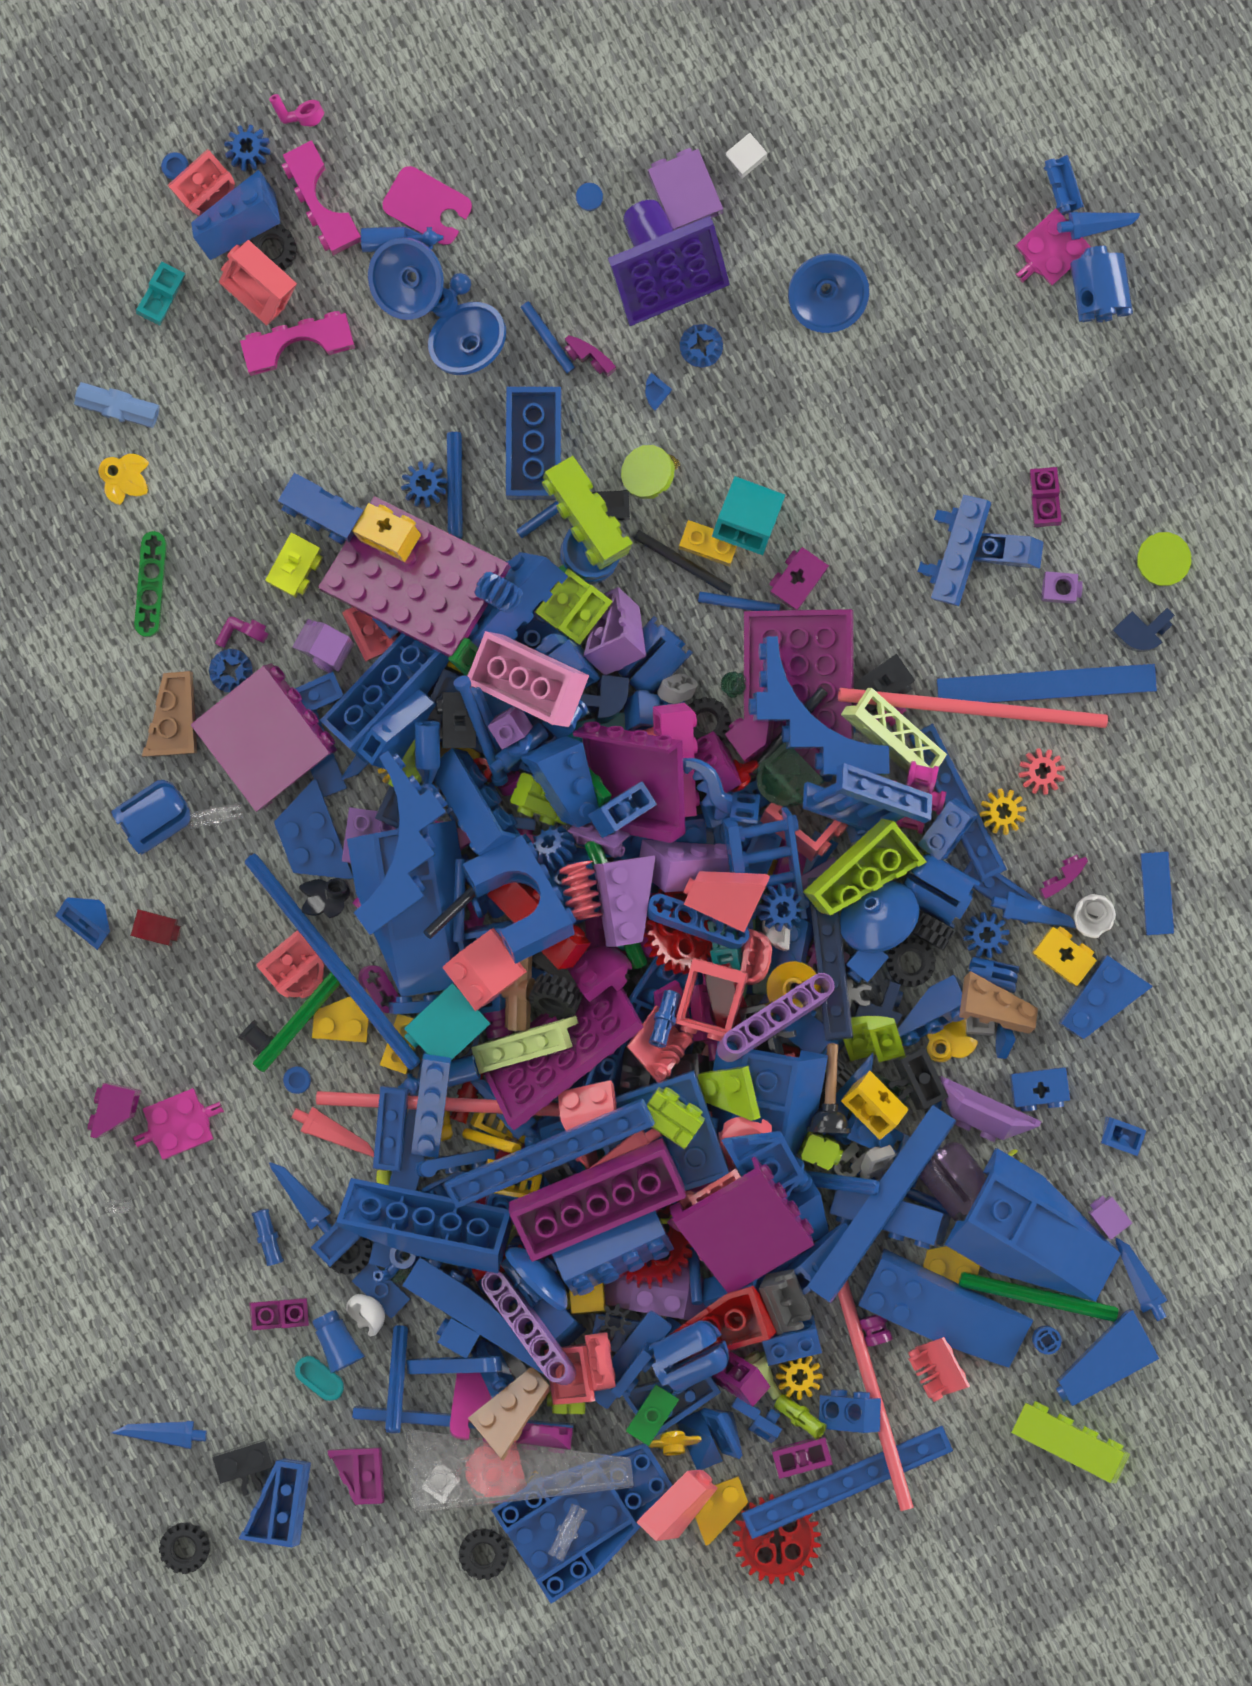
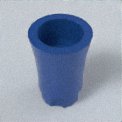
(336, 1341)

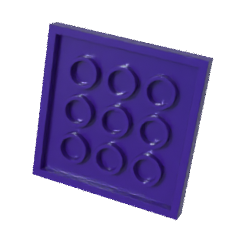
(665, 263)

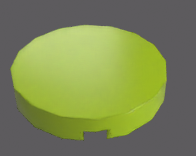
(647, 471)
(1164, 559)

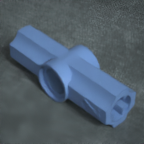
(116, 404)

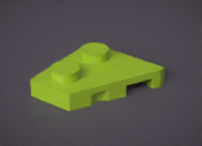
(730, 1091)

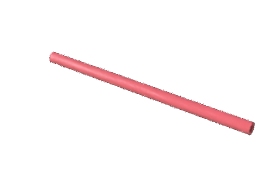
(980, 708)
(452, 1104)
(871, 1385)

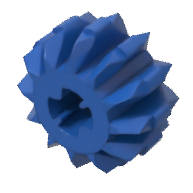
(258, 145)
(430, 477)
(498, 592)
(554, 847)
(787, 900)
(979, 928)

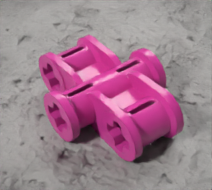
(923, 779)

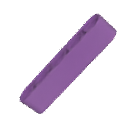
(767, 1026)
(539, 1334)

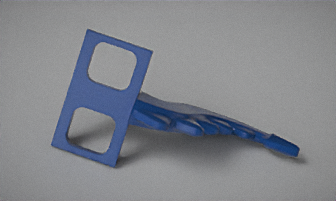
(724, 803)

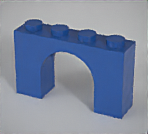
(517, 863)

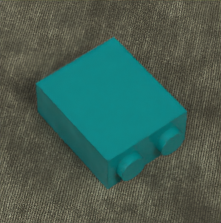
(748, 515)
(446, 1025)

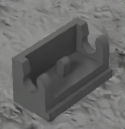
(784, 1301)

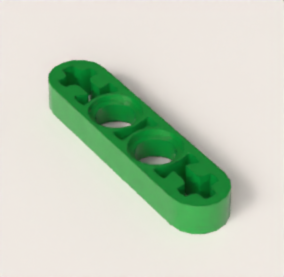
(154, 584)

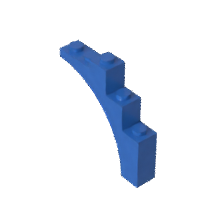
(803, 729)
(416, 813)

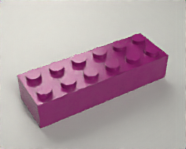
(597, 1199)

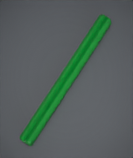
(1038, 1296)

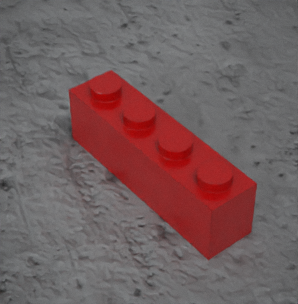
(520, 901)

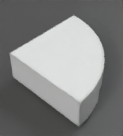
(778, 939)

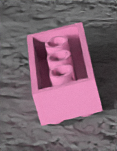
(527, 679)

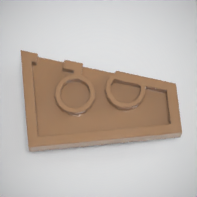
(174, 713)
(995, 1004)
(508, 1412)

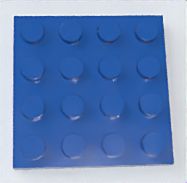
(703, 1157)

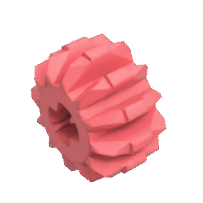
(1034, 765)

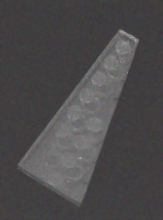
(469, 1472)

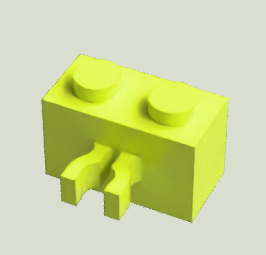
(294, 565)

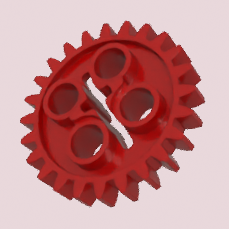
(673, 946)
(664, 1269)
(801, 1535)

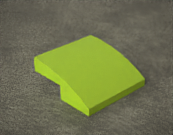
(574, 607)
(875, 1036)

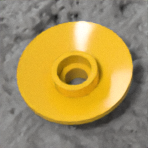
(784, 976)

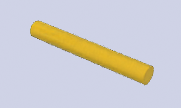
(490, 1140)

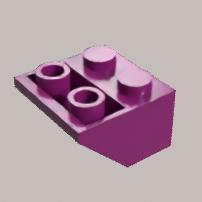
(115, 1107)

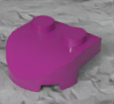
(599, 970)
(546, 1436)

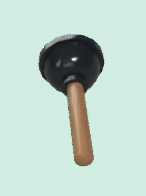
(829, 1118)

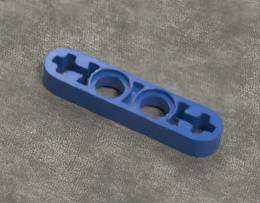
(696, 926)
(454, 1365)

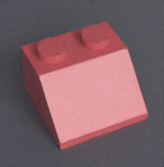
(483, 969)

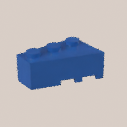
(1102, 997)
(560, 1324)

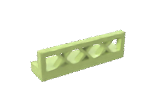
(880, 735)
(523, 1045)

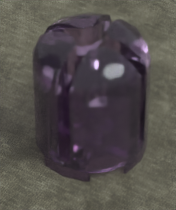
(954, 1178)

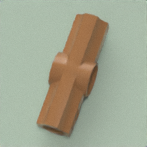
(517, 1000)

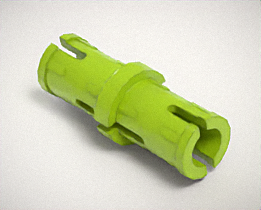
(800, 1416)

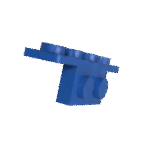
(634, 1357)

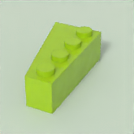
(586, 513)
(865, 867)
(1071, 1443)

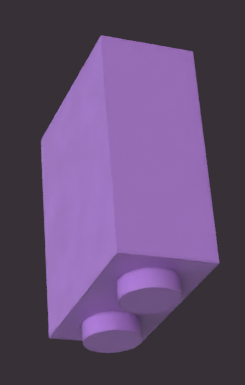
(685, 188)

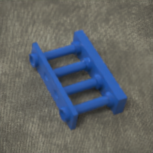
(866, 798)
(740, 860)

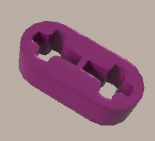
(383, 983)

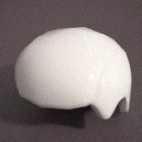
(1098, 906)
(370, 1310)

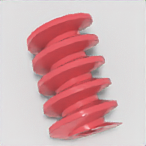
(580, 890)

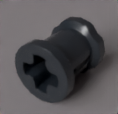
(255, 1037)

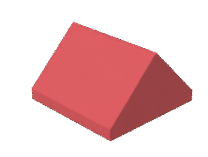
(581, 1387)

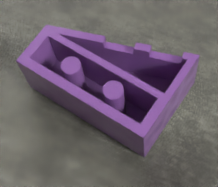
(617, 635)
(324, 644)
(681, 861)
(624, 898)

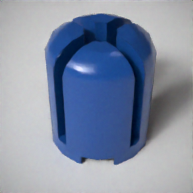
(662, 658)
(152, 815)
(941, 889)
(695, 1368)

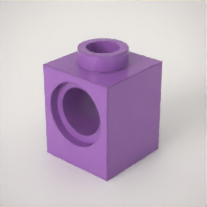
(1049, 592)
(510, 726)
(1109, 1216)

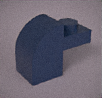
(1137, 635)
(610, 698)
(891, 998)

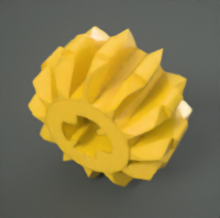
(994, 815)
(806, 1382)

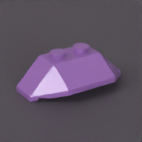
(984, 1113)
(670, 1300)

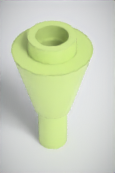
(760, 1361)

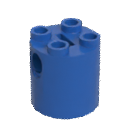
(1101, 285)

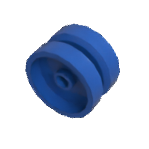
(574, 558)

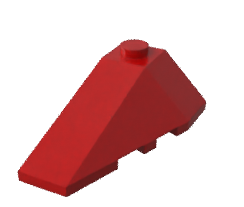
(739, 1318)

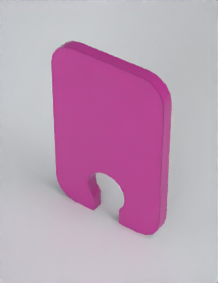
(421, 199)
(469, 1396)

